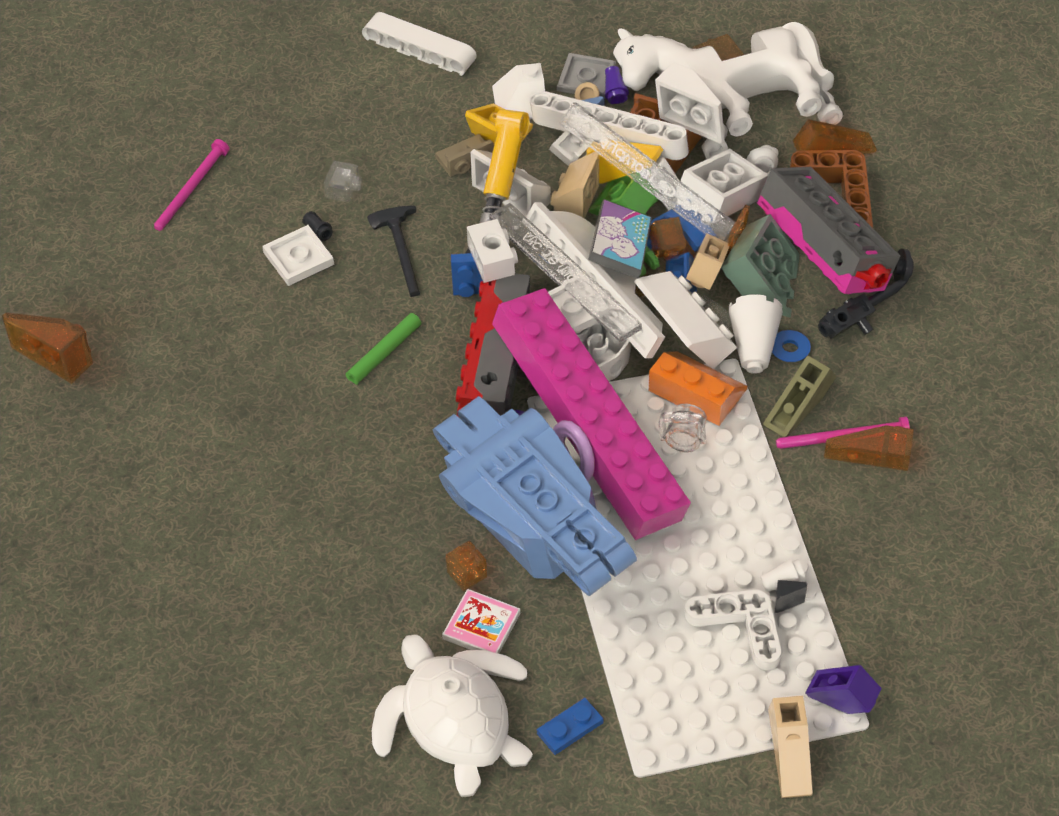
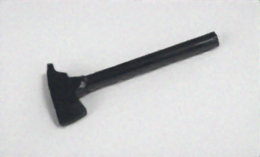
(393, 218)

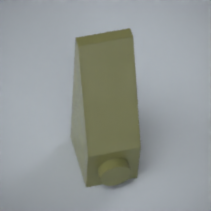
(800, 396)

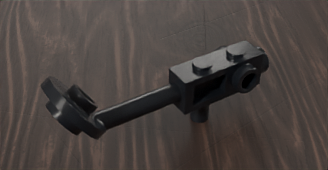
(858, 309)

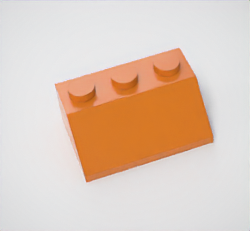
(693, 383)

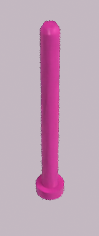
(219, 148)
(818, 438)

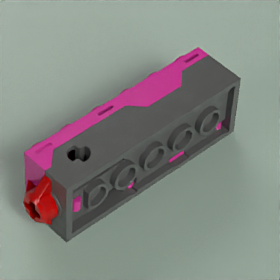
(828, 230)

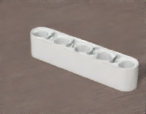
(419, 42)

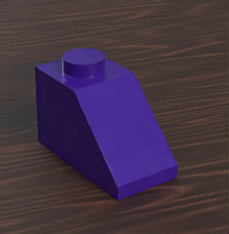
(845, 689)

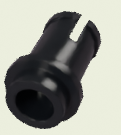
(322, 229)

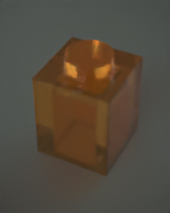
(667, 238)

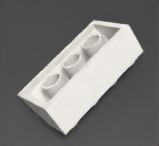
(688, 317)

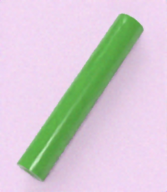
(383, 348)

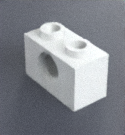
(491, 250)

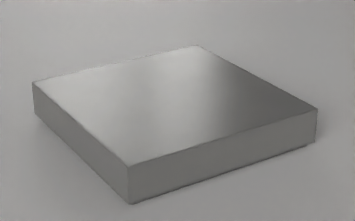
(583, 69)

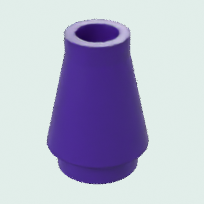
(615, 89)

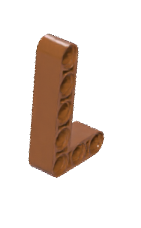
(841, 167)

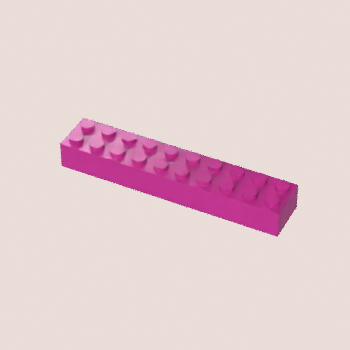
(579, 392)

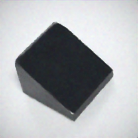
(789, 594)

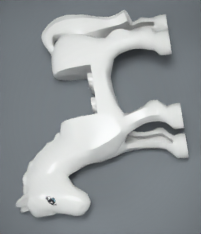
(779, 61)

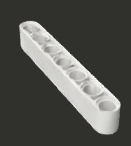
(550, 109)

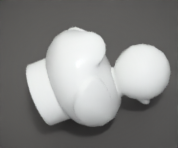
(764, 158)

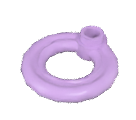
(574, 432)

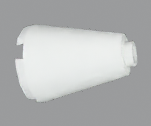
(755, 329)

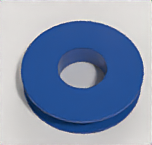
(794, 337)

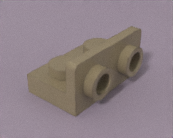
(457, 157)

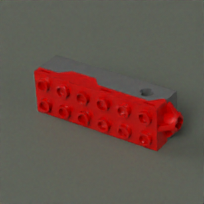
(490, 364)

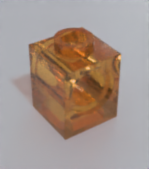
(466, 565)

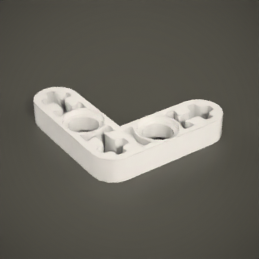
(751, 616)

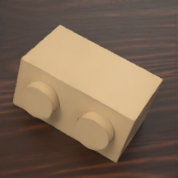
(707, 262)

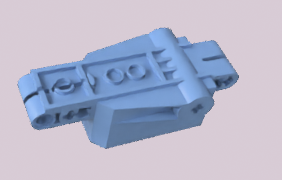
(530, 495)

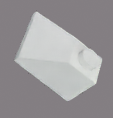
(517, 86)

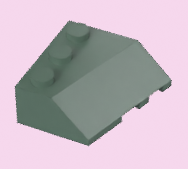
(763, 262)

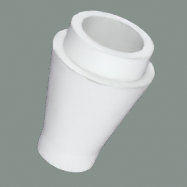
(787, 571)

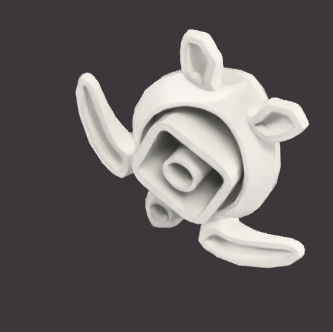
(453, 710)

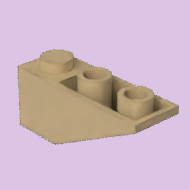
(791, 746)

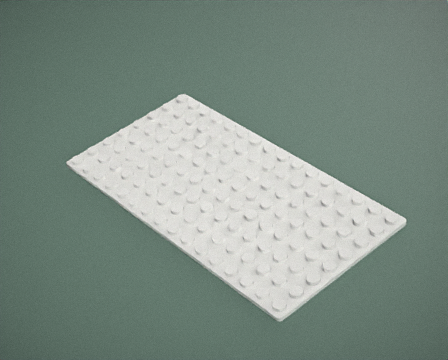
(691, 689)

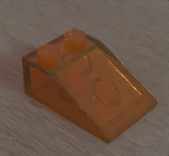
(50, 343)

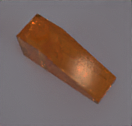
(825, 136)
(878, 446)

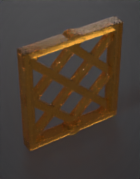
(738, 227)

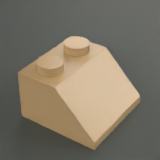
(578, 186)

